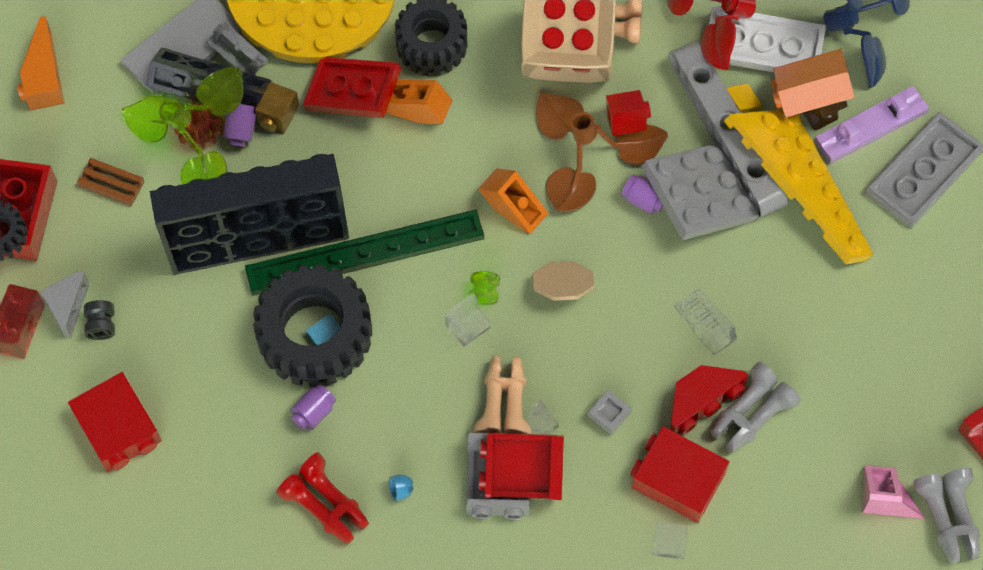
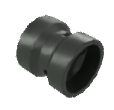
(99, 322)

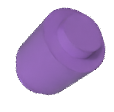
(240, 125)
(641, 194)
(312, 407)

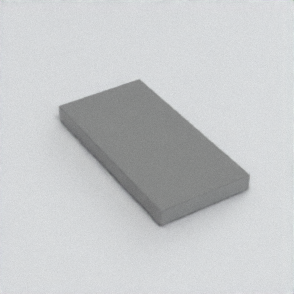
(184, 34)
(925, 170)

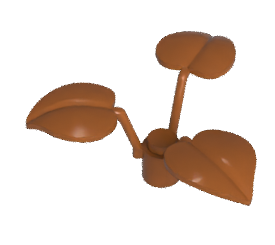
(559, 115)

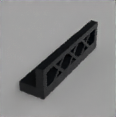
(185, 73)

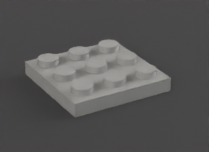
(700, 191)

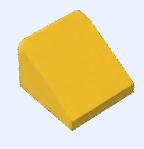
(744, 98)

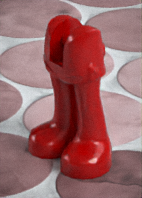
(313, 473)

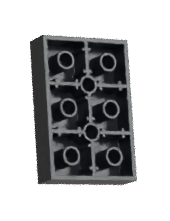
(250, 213)

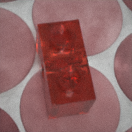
(19, 319)

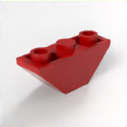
(702, 394)

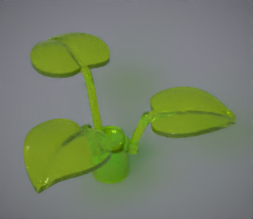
(152, 115)

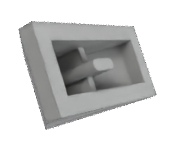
(66, 300)

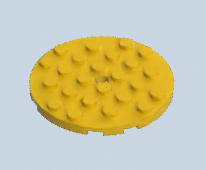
(310, 28)

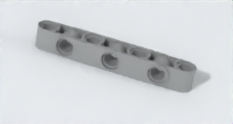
(714, 106)

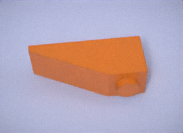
(40, 71)
(419, 101)

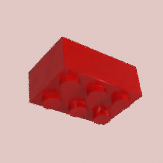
(31, 191)

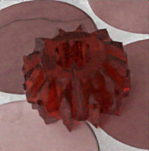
(206, 131)

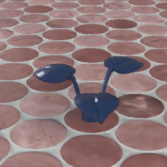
(873, 53)

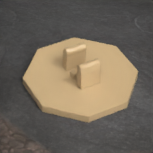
(563, 281)

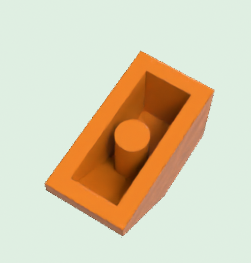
(513, 199)

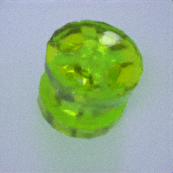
(485, 286)

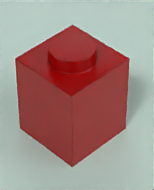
(627, 112)

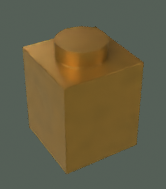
(277, 108)

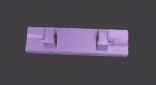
(871, 125)

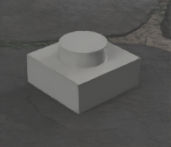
(609, 412)

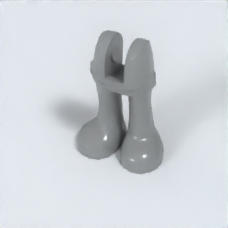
(762, 382)
(954, 483)

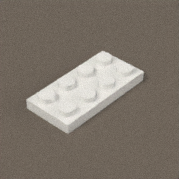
(772, 40)

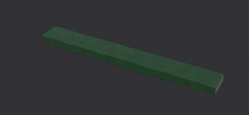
(373, 249)

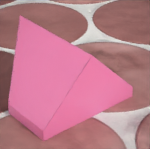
(886, 495)

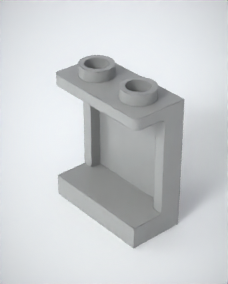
(476, 502)

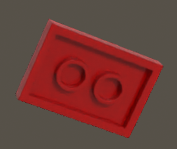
(352, 87)

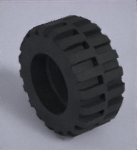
(304, 290)

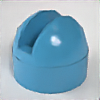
(400, 486)

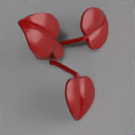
(720, 37)

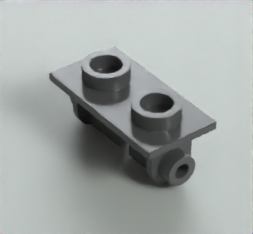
(236, 49)

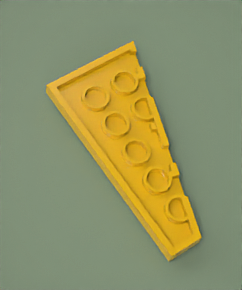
(800, 172)

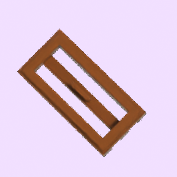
(90, 172)

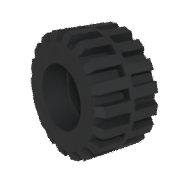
(437, 55)

